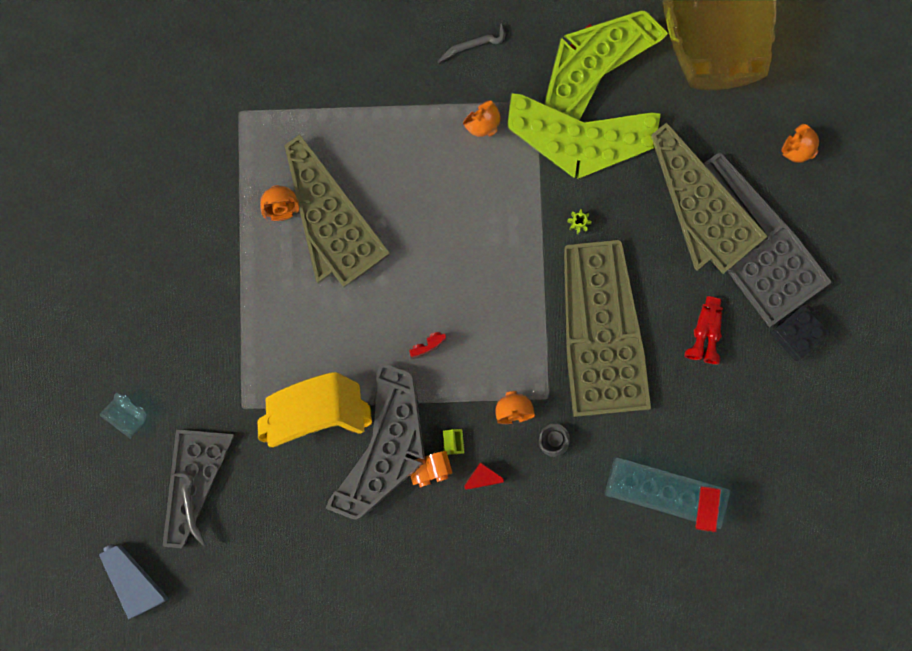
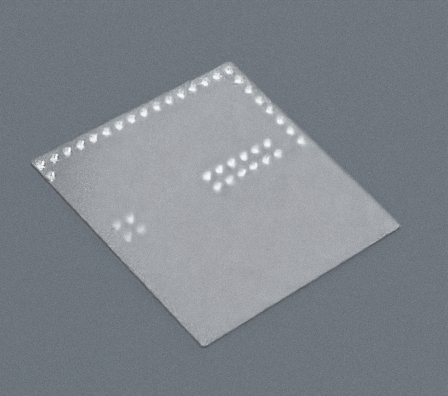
(460, 260)

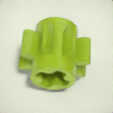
(579, 226)

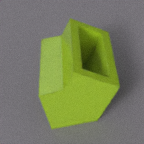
(453, 441)

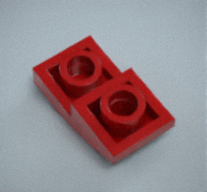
(434, 341)
(708, 509)

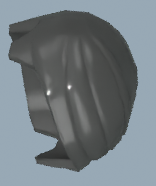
(554, 440)

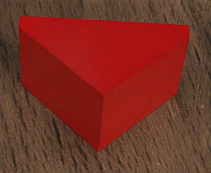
(483, 477)

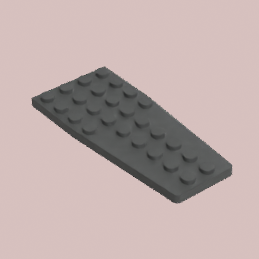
(779, 269)

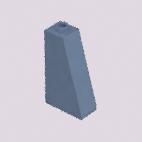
(132, 584)

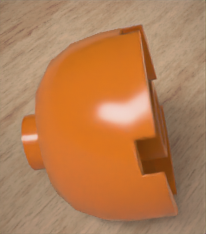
(484, 120)
(802, 145)
(279, 203)
(513, 408)

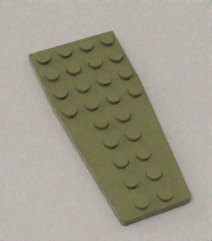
(602, 332)

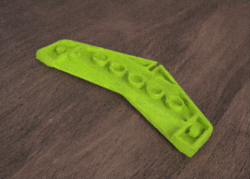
(597, 53)
(570, 140)

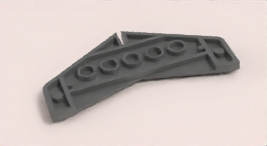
(385, 460)

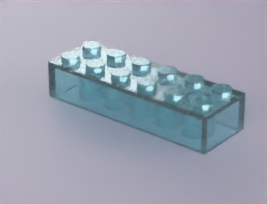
(659, 490)

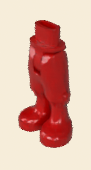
(707, 326)

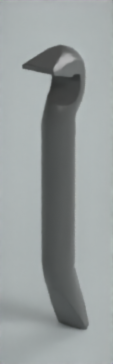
(472, 43)
(189, 507)

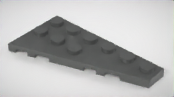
(201, 457)

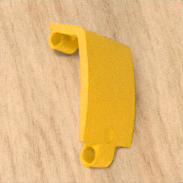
(313, 406)

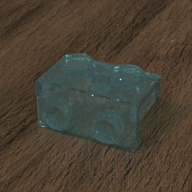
(124, 415)

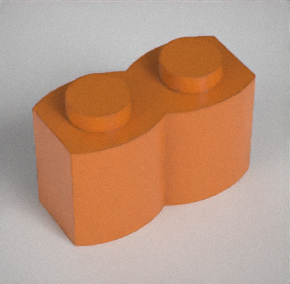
(434, 467)

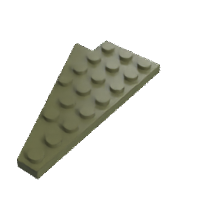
(709, 216)
(333, 227)

